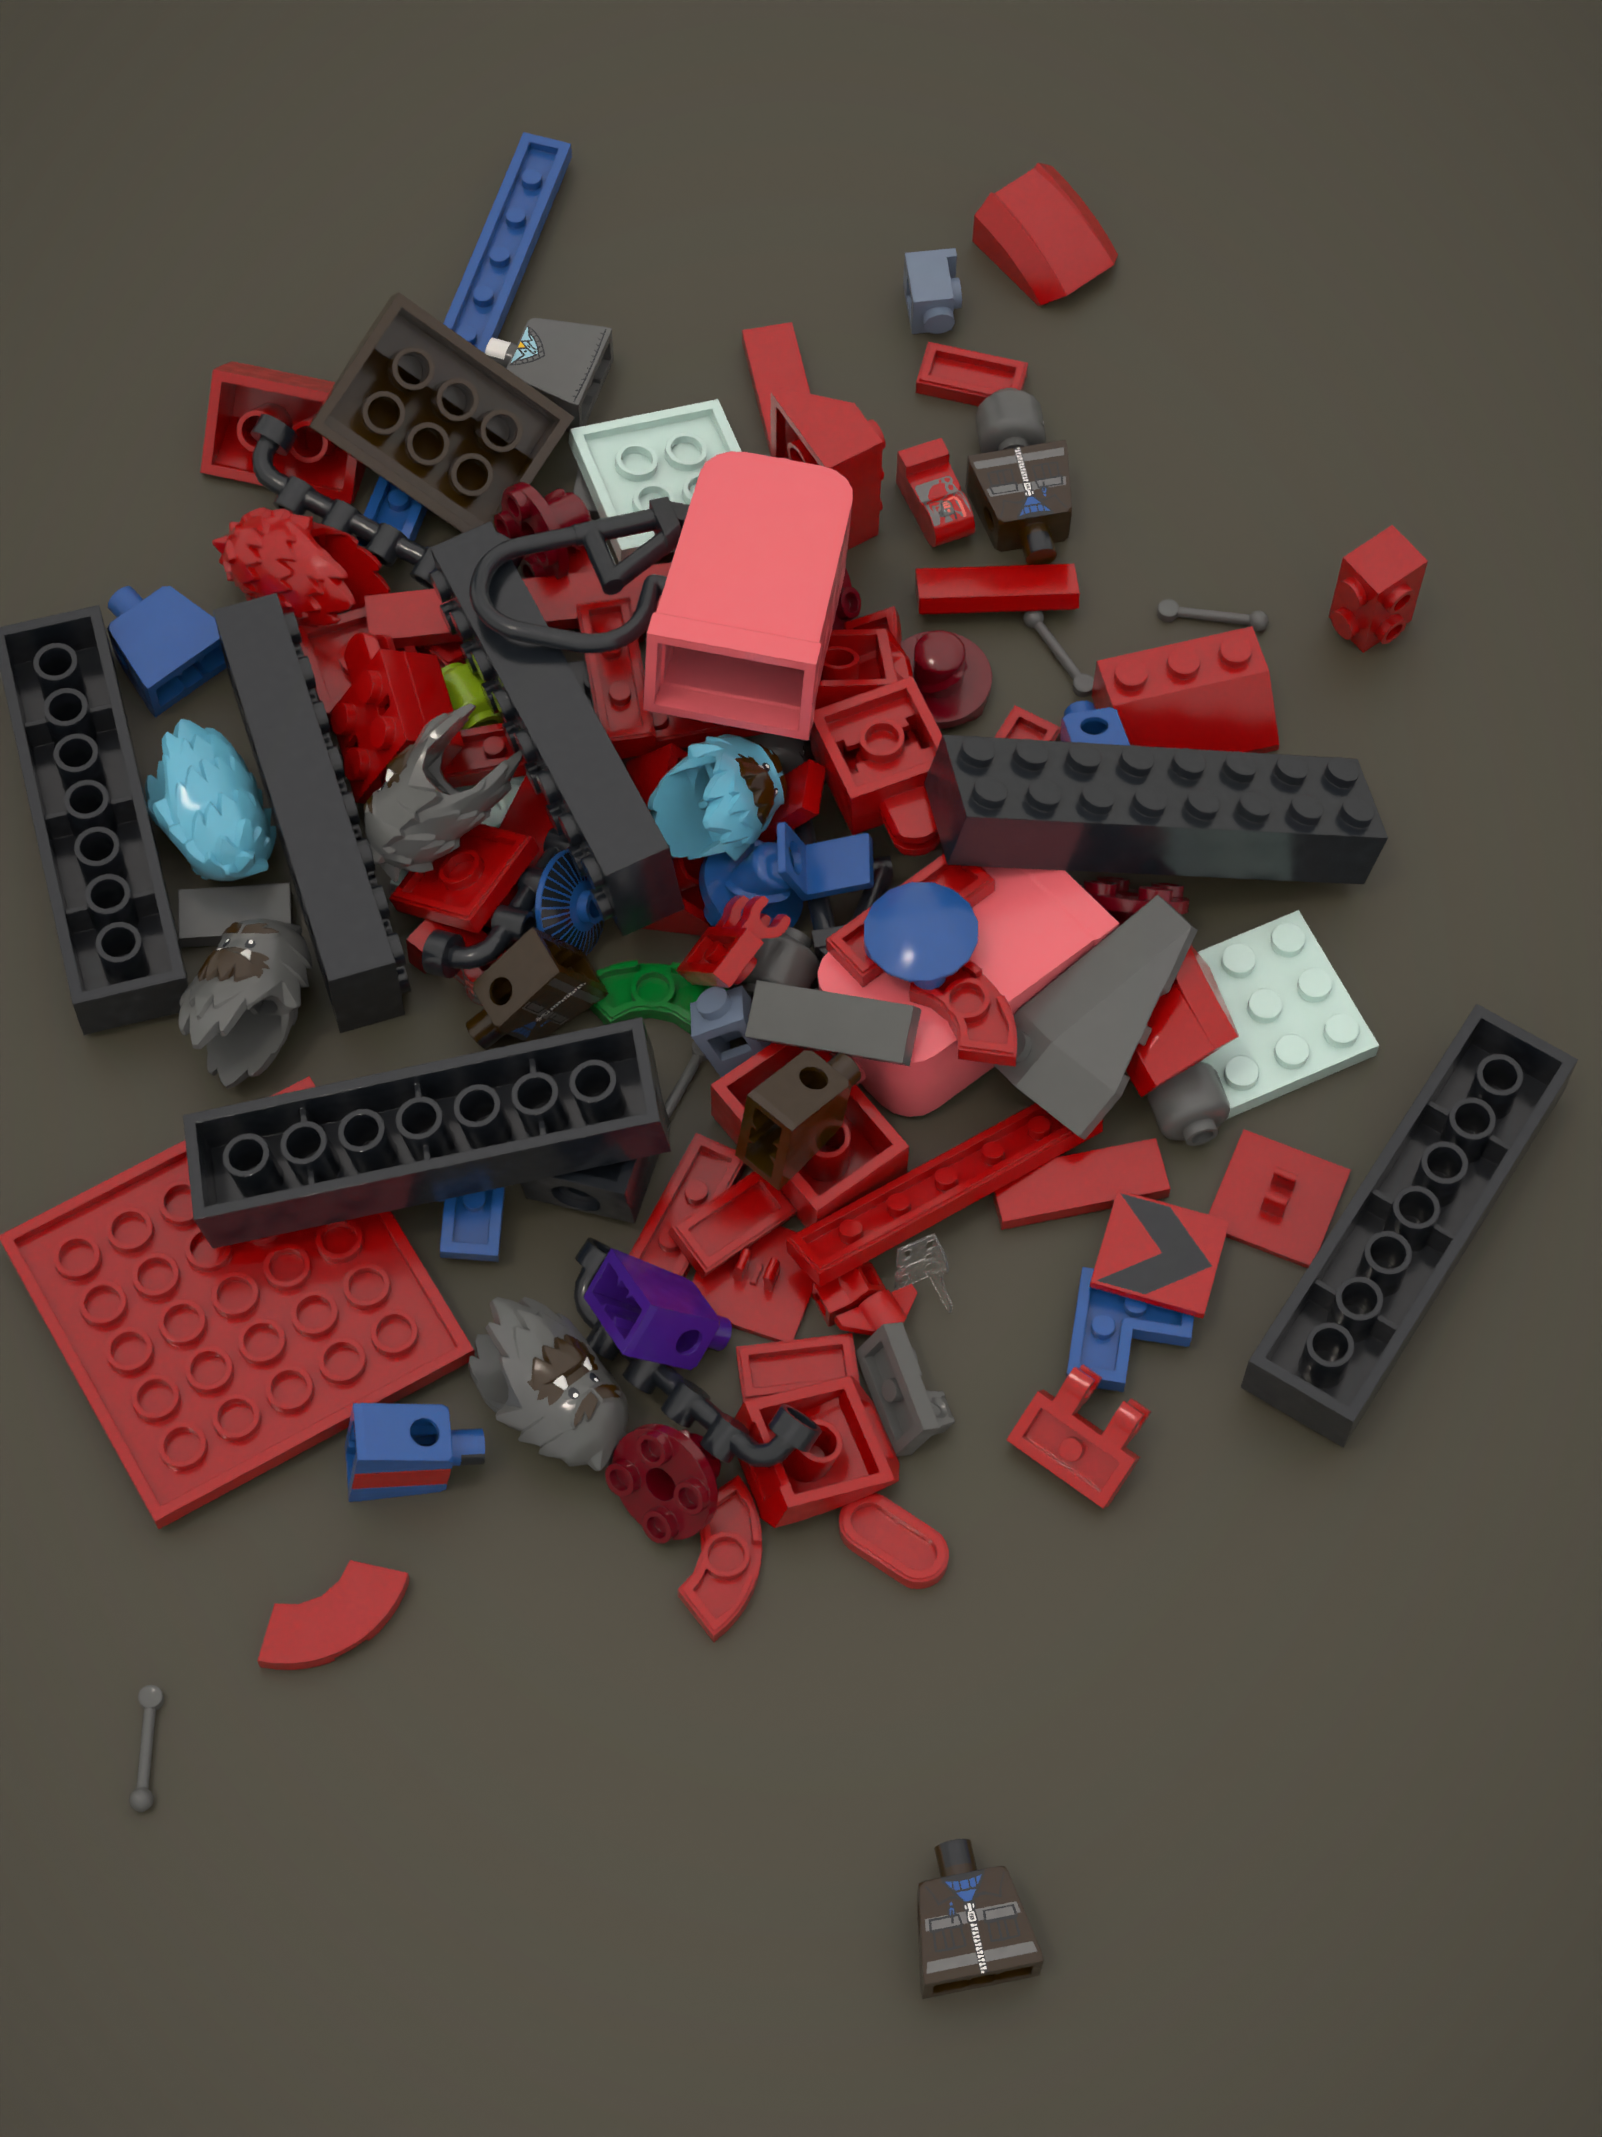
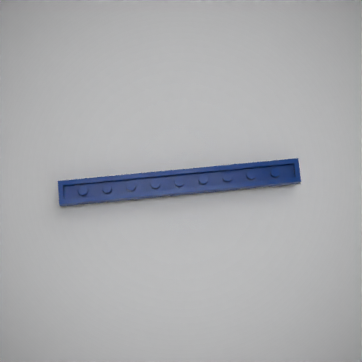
(490, 281)

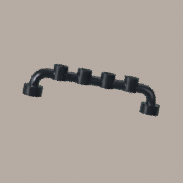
(298, 496)
(446, 951)
(685, 1399)

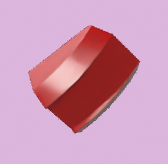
(1042, 235)
(860, 663)
(1184, 1025)
(841, 1467)

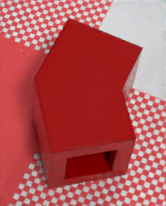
(846, 1291)

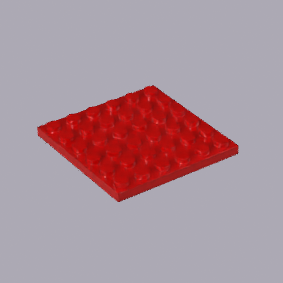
(230, 1352)

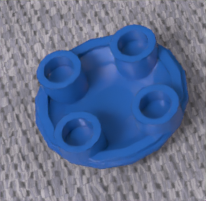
(921, 933)

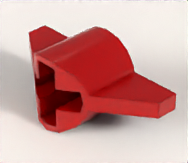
(878, 1309)

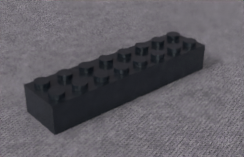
(561, 741)
(1153, 810)
(313, 813)
(91, 821)
(425, 1133)
(1408, 1225)

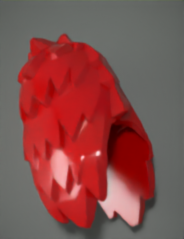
(303, 561)

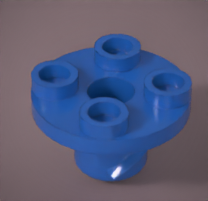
(750, 875)

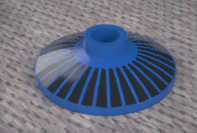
(566, 906)

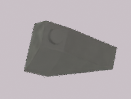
(1092, 1017)

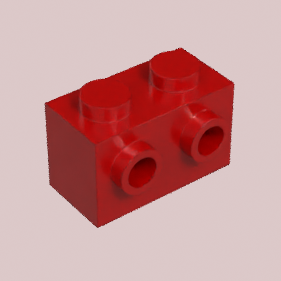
(1377, 589)

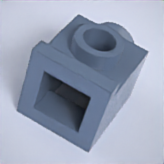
(931, 290)
(717, 1020)

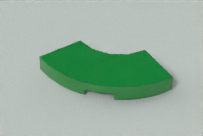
(646, 992)

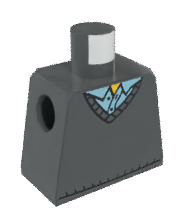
(560, 361)

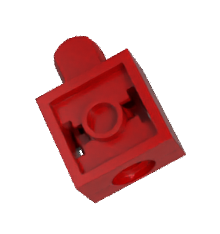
(386, 708)
(878, 760)

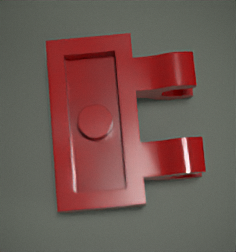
(727, 951)
(1075, 1448)

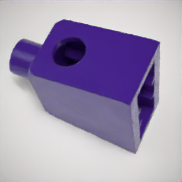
(655, 1312)

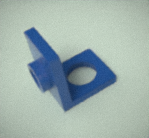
(825, 866)

